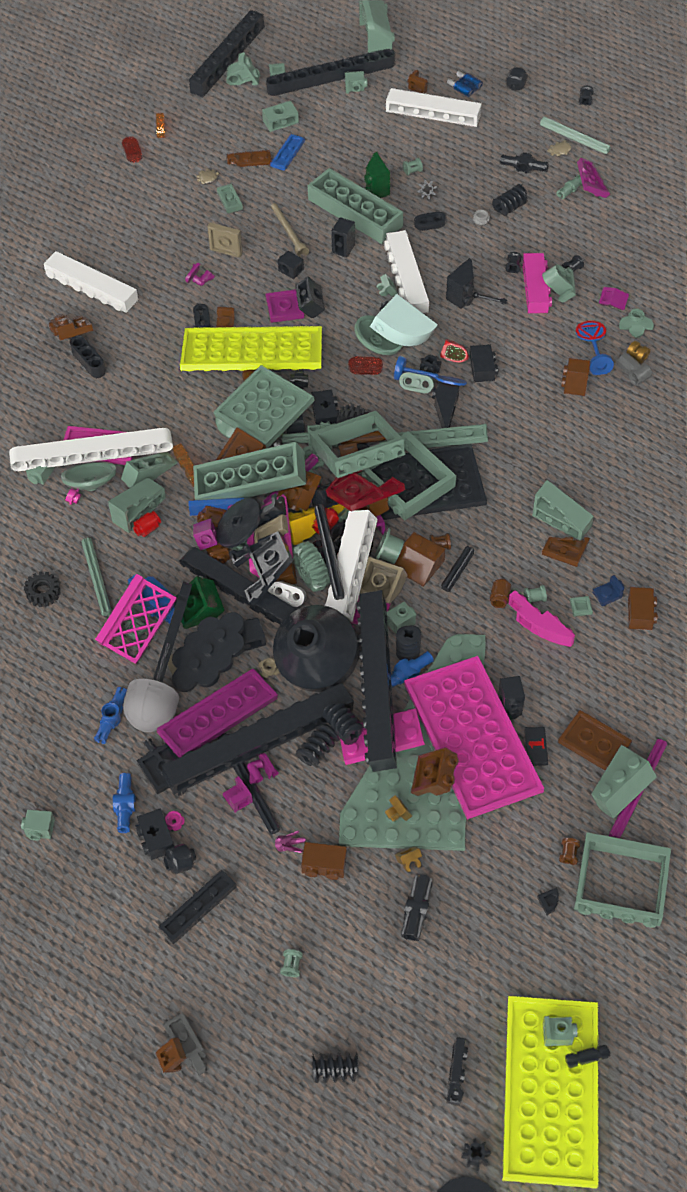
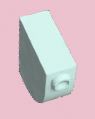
(403, 323)

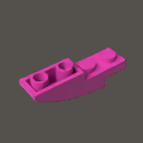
(544, 625)

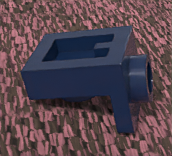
(609, 592)

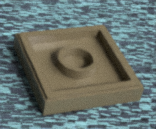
(225, 239)

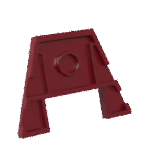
(357, 492)

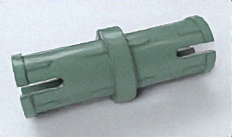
(569, 187)

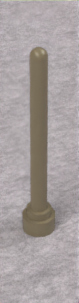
(300, 248)

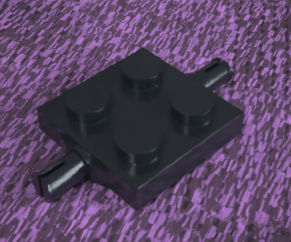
(152, 764)

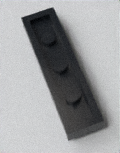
(197, 906)

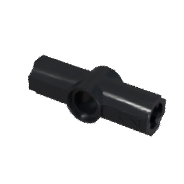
(416, 907)

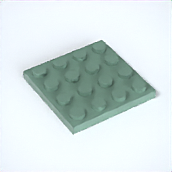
(264, 405)

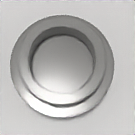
(481, 217)

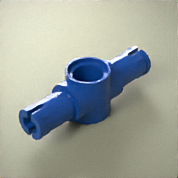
(408, 669)
(108, 723)
(124, 803)

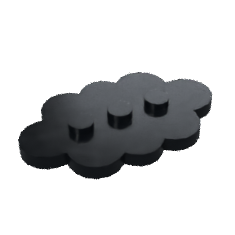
(208, 652)

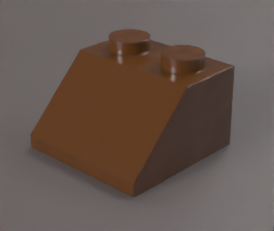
(420, 558)

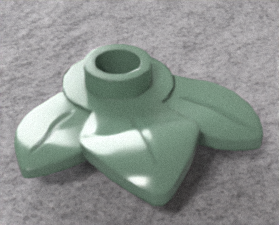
(636, 323)

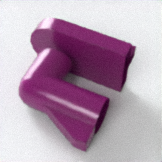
(207, 276)
(263, 762)

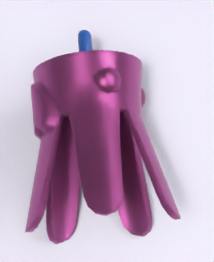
(285, 843)

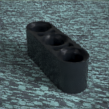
(87, 356)

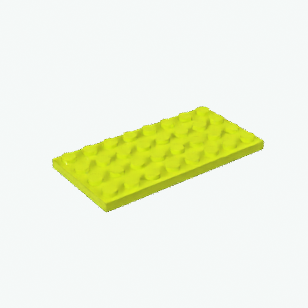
(250, 347)
(547, 1104)

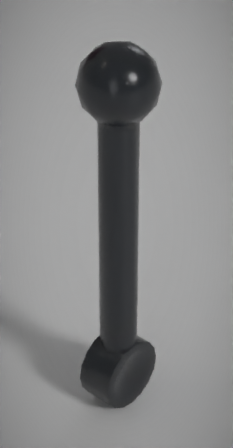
(502, 301)

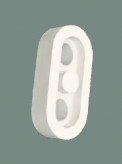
(288, 593)

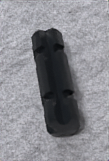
(587, 1056)

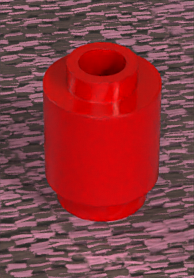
(332, 517)
(146, 524)

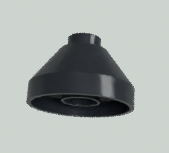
(328, 658)

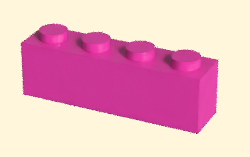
(535, 287)

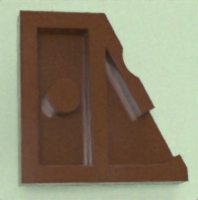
(565, 549)

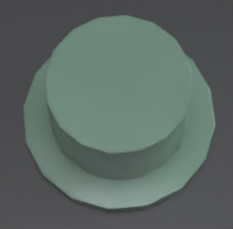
(389, 547)

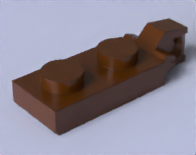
(253, 158)

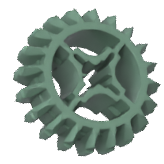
(311, 566)

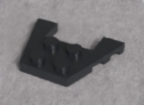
(270, 559)

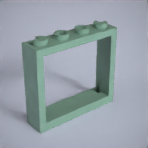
(353, 428)
(446, 479)
(629, 849)

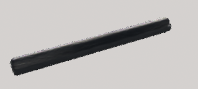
(329, 552)
(257, 798)

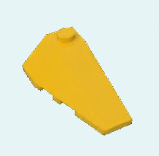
(302, 523)

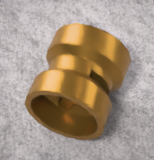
(638, 352)

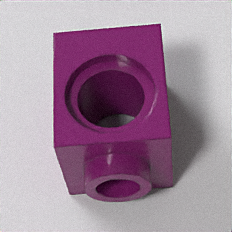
(205, 534)

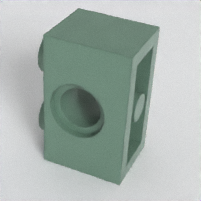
(280, 116)

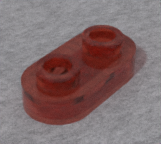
(132, 149)
(365, 365)

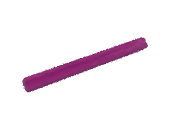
(626, 813)

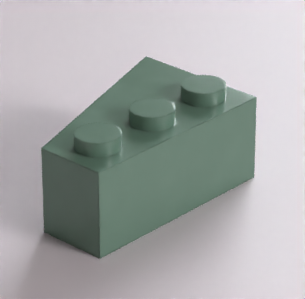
(135, 503)
(561, 511)
(622, 781)

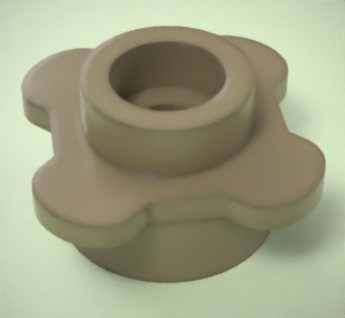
(268, 662)

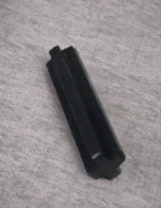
(457, 568)

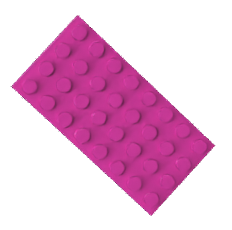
(469, 719)

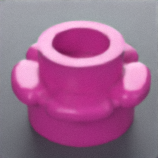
(73, 496)
(174, 815)

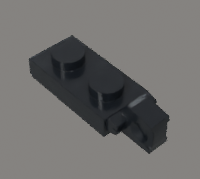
(457, 1074)

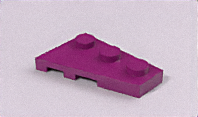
(591, 179)

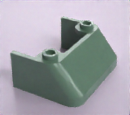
(374, 17)

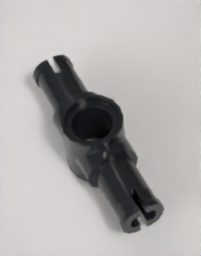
(524, 163)

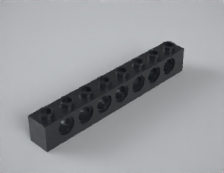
(226, 53)

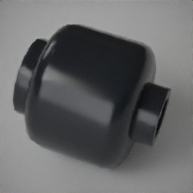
(516, 78)
(179, 858)

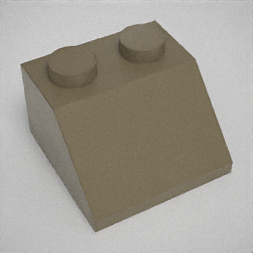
(383, 577)

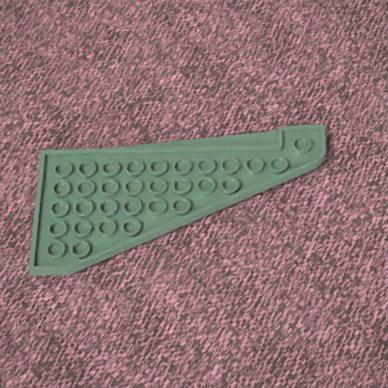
(435, 820)

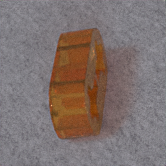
(160, 125)

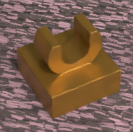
(398, 810)
(408, 856)

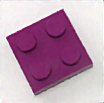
(283, 306)

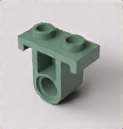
(242, 71)
(560, 281)

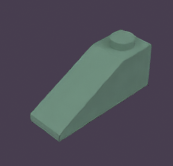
(145, 467)

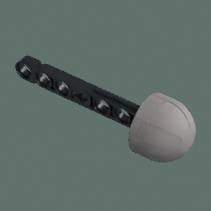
(150, 701)

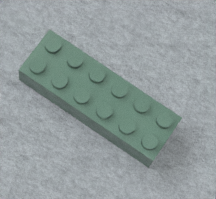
(356, 204)
(251, 473)

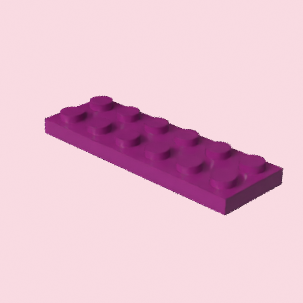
(217, 713)

